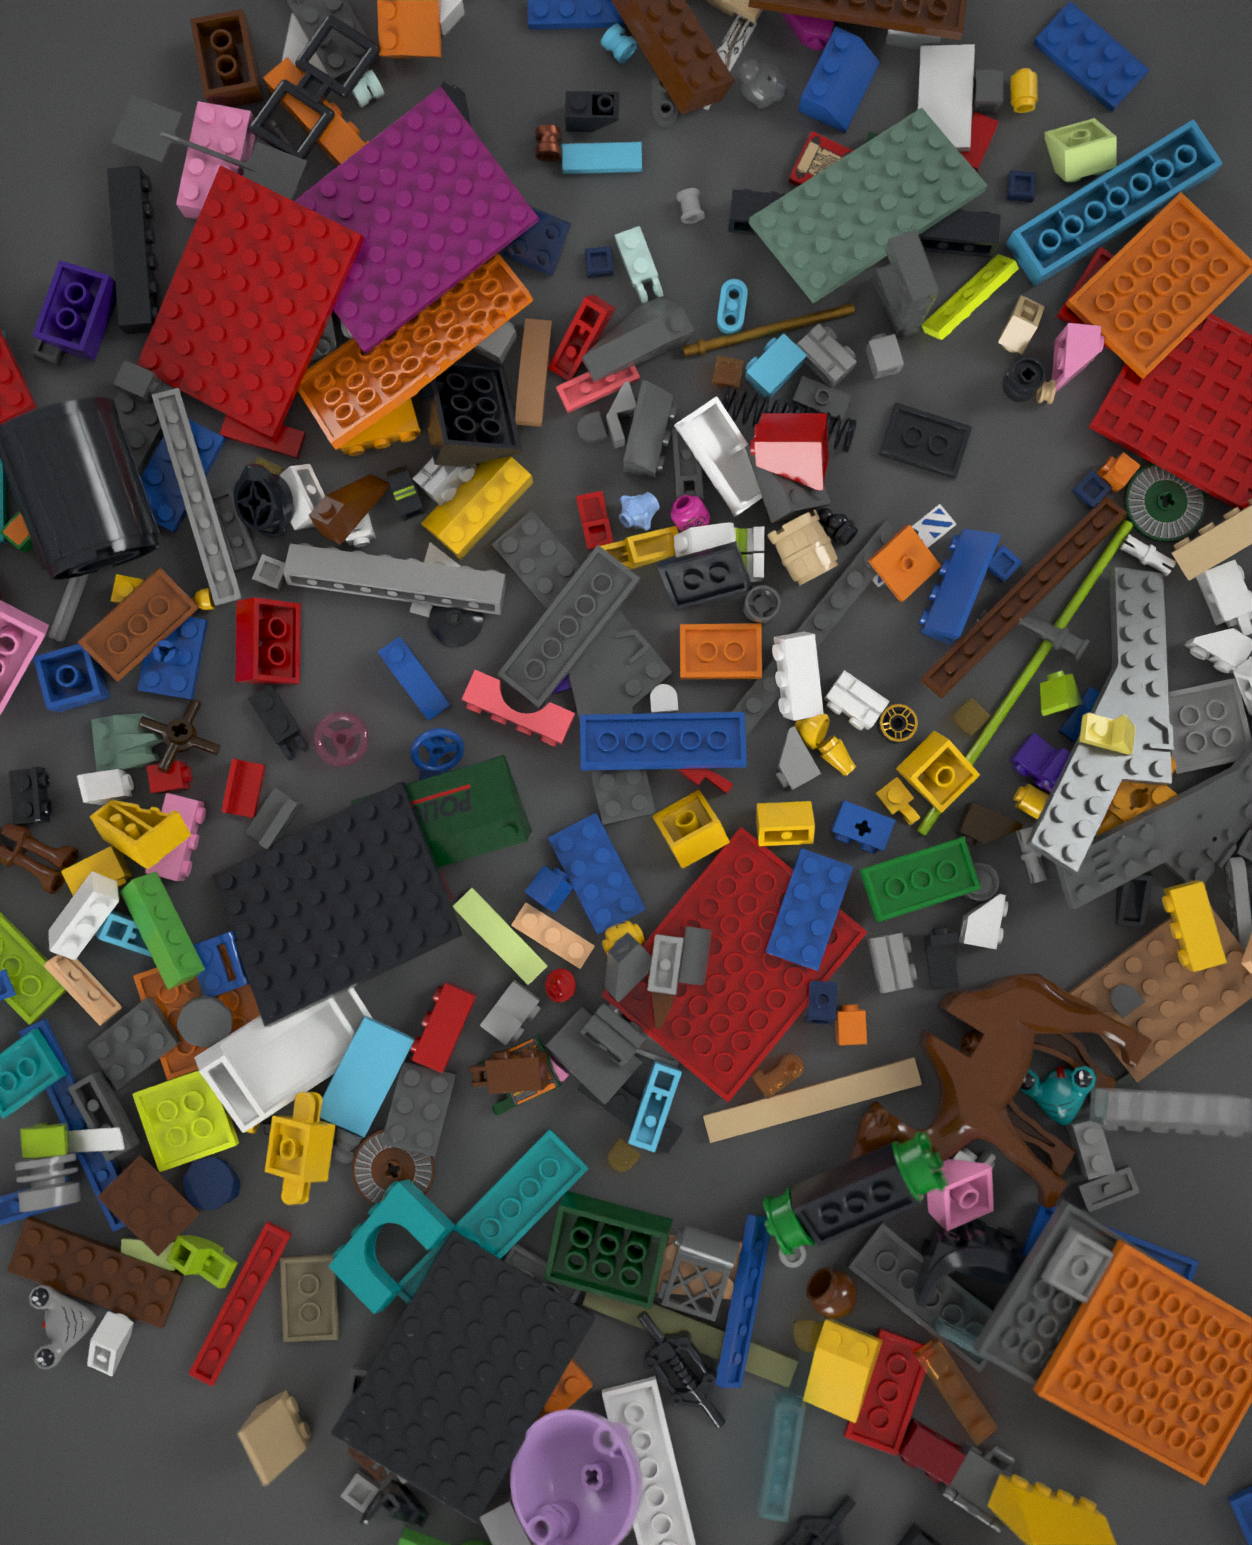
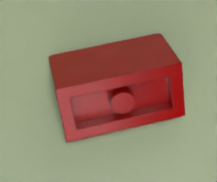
(243, 788)

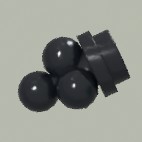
(838, 526)

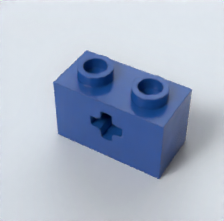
(878, 827)

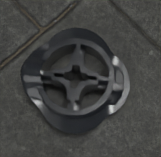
(263, 501)

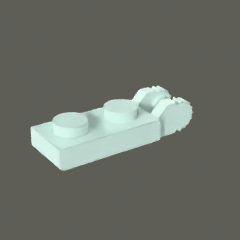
(638, 262)

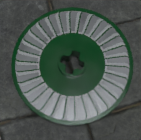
(1146, 509)

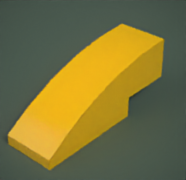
(644, 548)

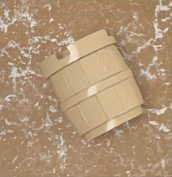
(804, 548)

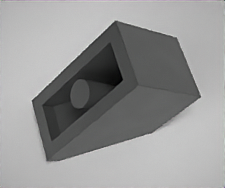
(626, 966)

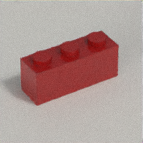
(443, 1026)

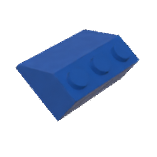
(839, 80)

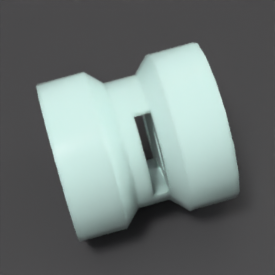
(361, 92)

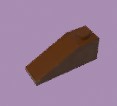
(346, 507)

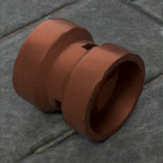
(548, 143)

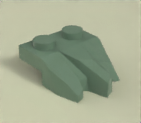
(123, 743)

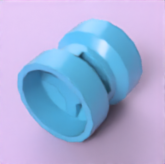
(619, 43)

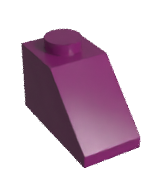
(810, 30)

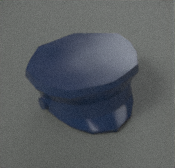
(211, 1183)

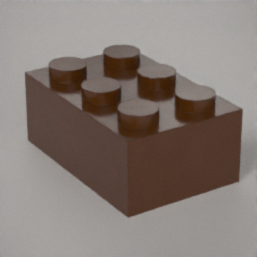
(227, 59)
(148, 1205)

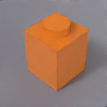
(850, 1025)

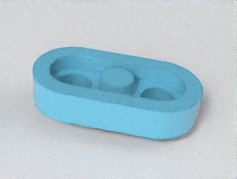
(732, 307)

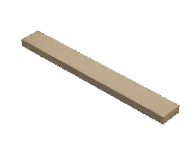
(812, 1099)

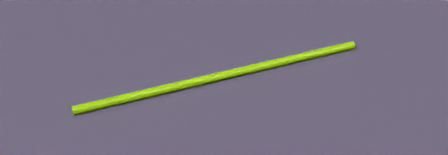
(1036, 660)

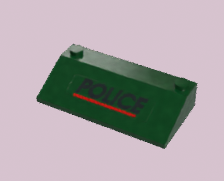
(469, 810)

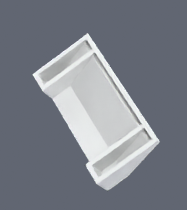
(266, 1067)

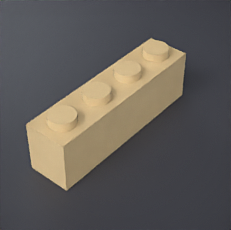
(1215, 542)

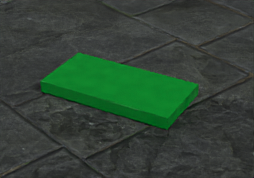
(920, 879)

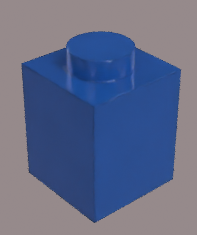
(550, 888)

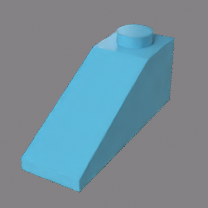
(123, 932)
(654, 1105)

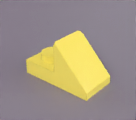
(1108, 733)

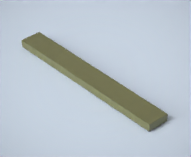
(705, 1336)

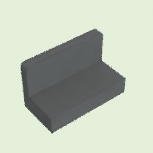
(273, 818)

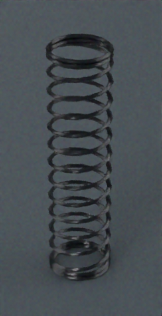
(851, 426)

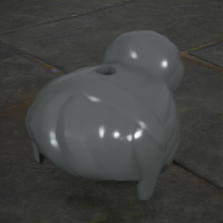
(755, 85)

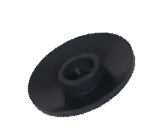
(455, 633)

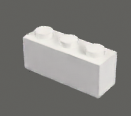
(798, 675)
(83, 915)

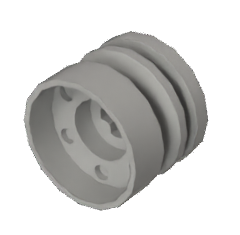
(47, 1183)

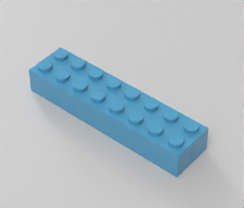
(1113, 203)

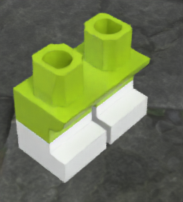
(752, 547)

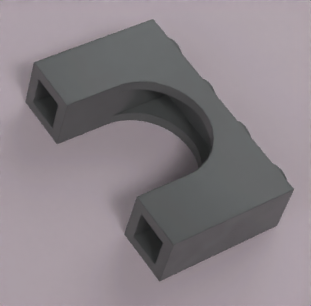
(906, 285)

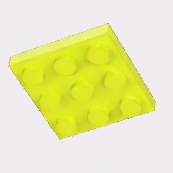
(184, 1120)

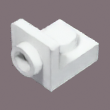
(362, 533)
(967, 1155)

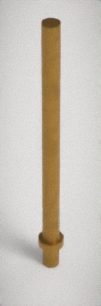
(766, 330)

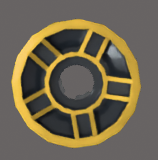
(905, 715)

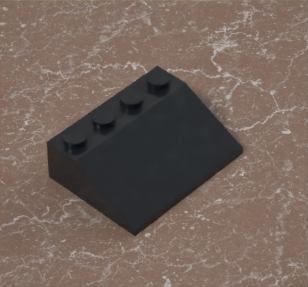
(470, 415)

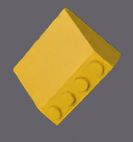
(1048, 1516)

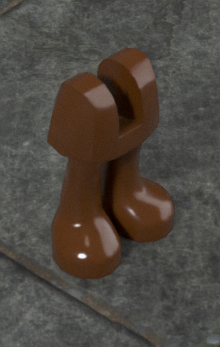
(50, 878)

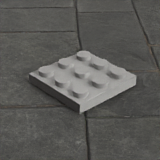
(1208, 725)

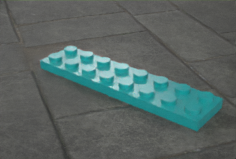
(511, 1203)

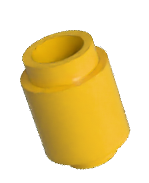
(1024, 90)
(1030, 800)

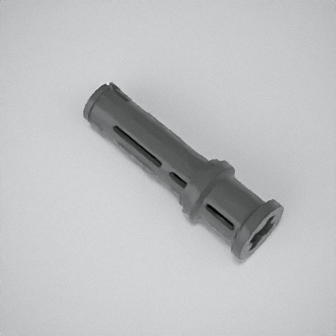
(1059, 638)

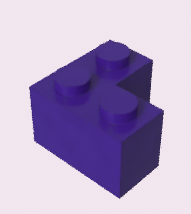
(1039, 762)

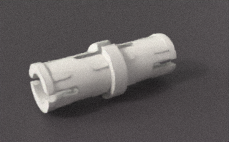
(1147, 555)

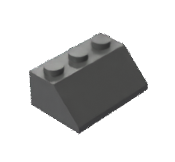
(649, 431)

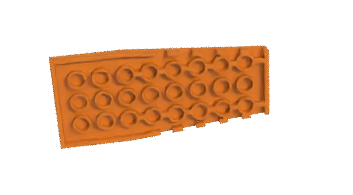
(357, 389)

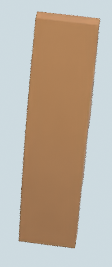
(533, 372)

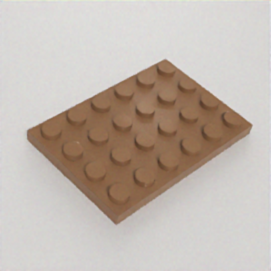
(1177, 1000)

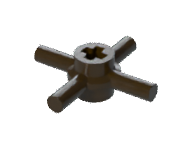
(172, 732)

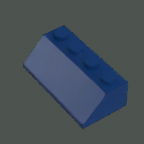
(958, 585)

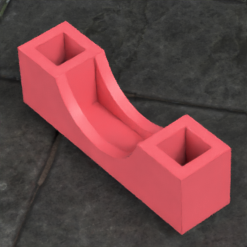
(486, 695)

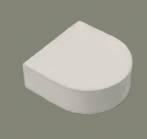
(663, 699)

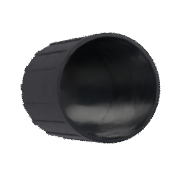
(78, 487)

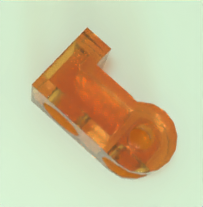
(780, 1075)

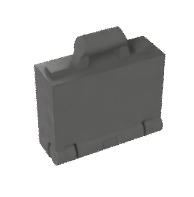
(976, 1481)

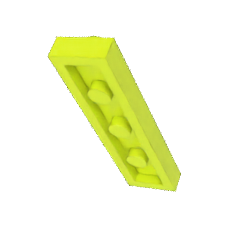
(970, 296)

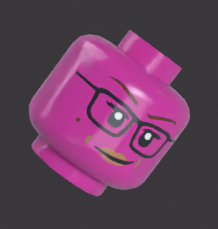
(689, 512)

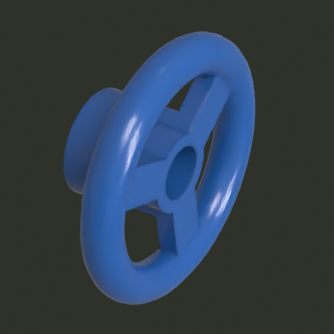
(436, 745)

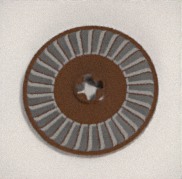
(373, 1161)

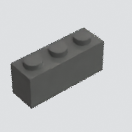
(103, 1110)

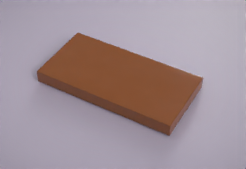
(138, 624)

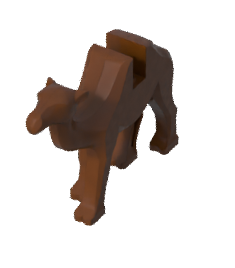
(982, 1078)

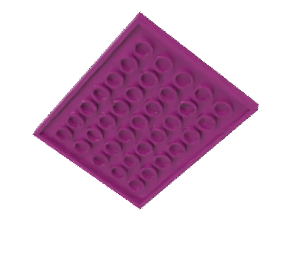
(428, 214)

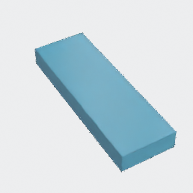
(602, 157)

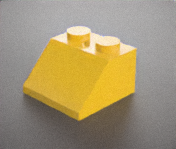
(938, 771)
(691, 829)

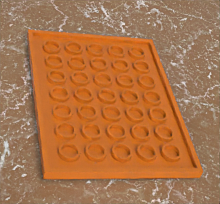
(1155, 1364)

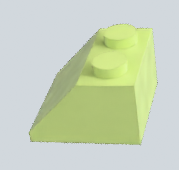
(1081, 150)

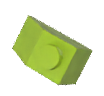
(1059, 693)

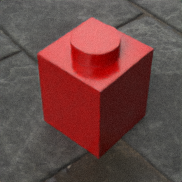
(175, 780)

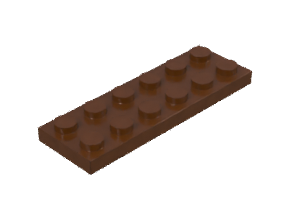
(94, 1272)

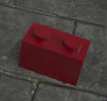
(931, 1452)

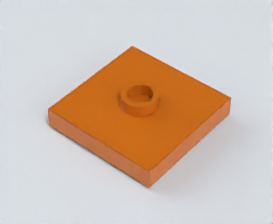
(904, 563)

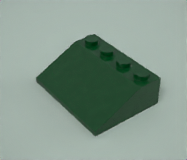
(608, 1249)

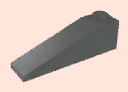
(642, 335)

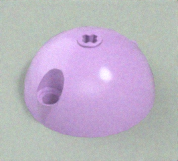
(582, 1469)

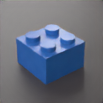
(70, 678)

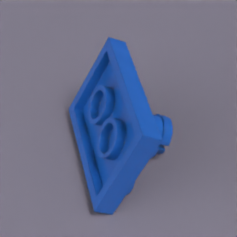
(175, 662)

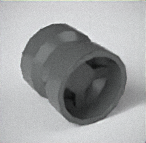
(344, 1145)

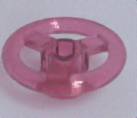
(359, 727)

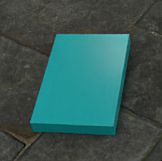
(26, 1071)

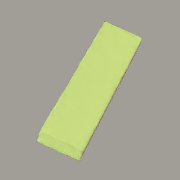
(500, 936)

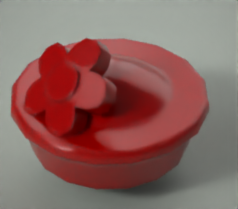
(560, 985)

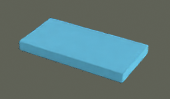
(364, 1075)

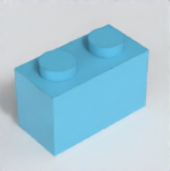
(774, 366)

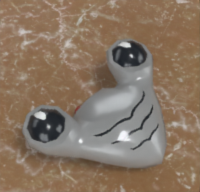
(64, 1323)

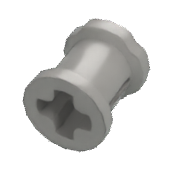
(690, 205)

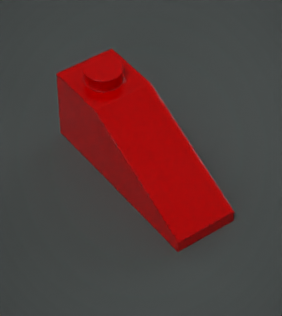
(581, 336)

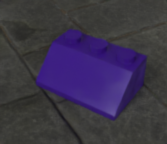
(76, 310)

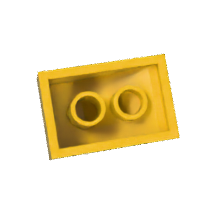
(841, 1369)

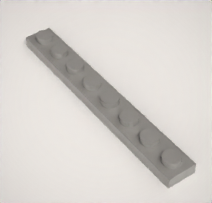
(197, 496)

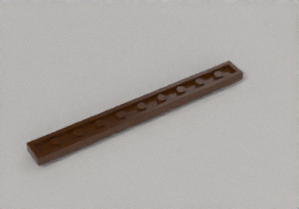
(1023, 597)

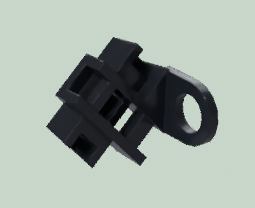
(400, 1504)

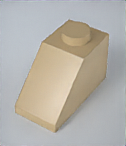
(1021, 325)

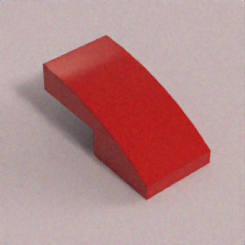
(594, 519)
(696, 775)

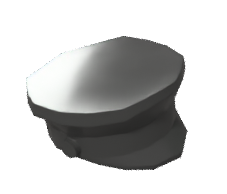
(204, 1021)

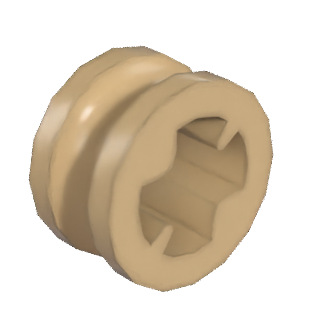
(1046, 392)

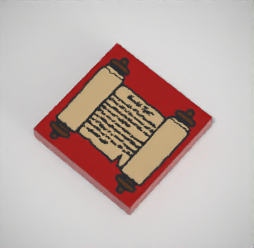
(815, 157)

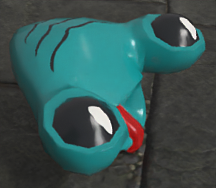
(1061, 1092)

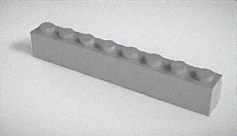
(395, 578)

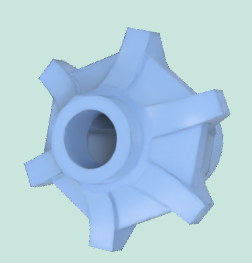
(638, 511)

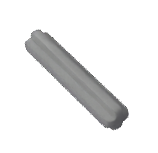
(67, 608)

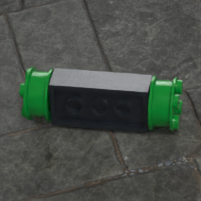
(855, 1194)

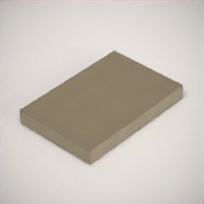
(309, 1298)

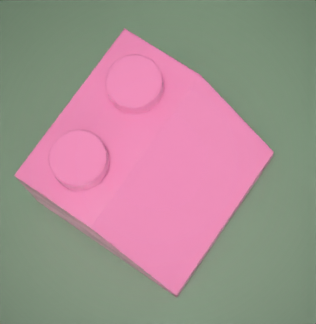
(1074, 350)
(965, 1197)

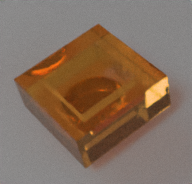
(728, 372)

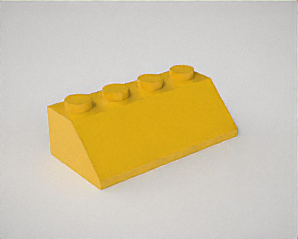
(478, 504)

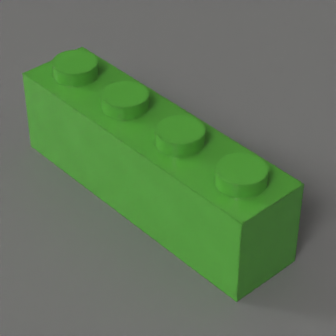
(162, 930)

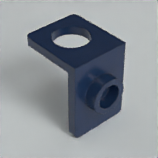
(822, 1002)

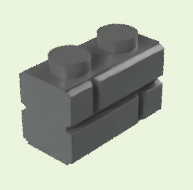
(613, 1034)

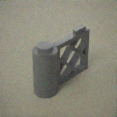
(703, 1250)

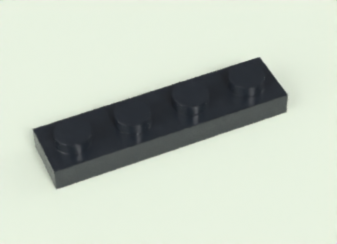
(625, 1107)

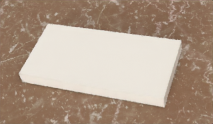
(948, 90)

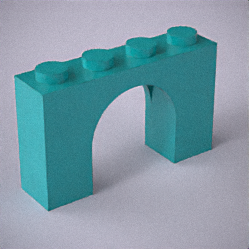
(357, 1260)

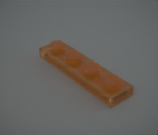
(956, 1391)

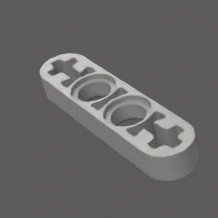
(1239, 904)

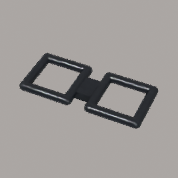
(315, 87)

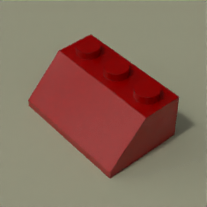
(267, 641)

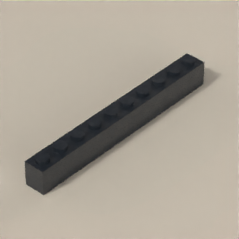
(956, 234)

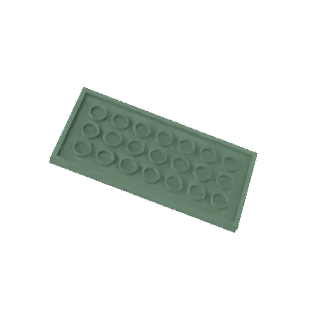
(852, 208)

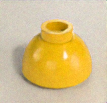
(813, 730)

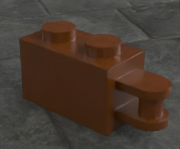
(512, 1071)

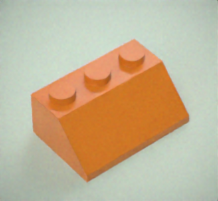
(409, 28)

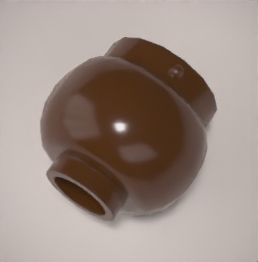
(832, 1293)

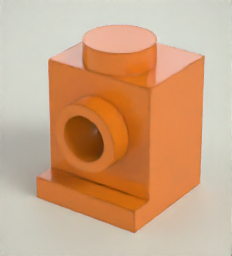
(1118, 471)

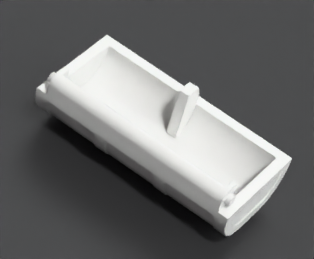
(721, 454)

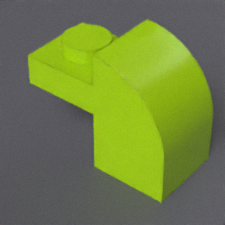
(44, 1140)
(202, 1257)

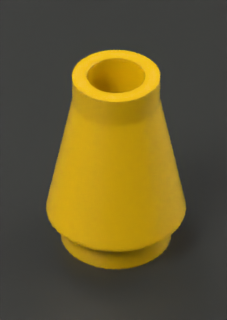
(836, 754)

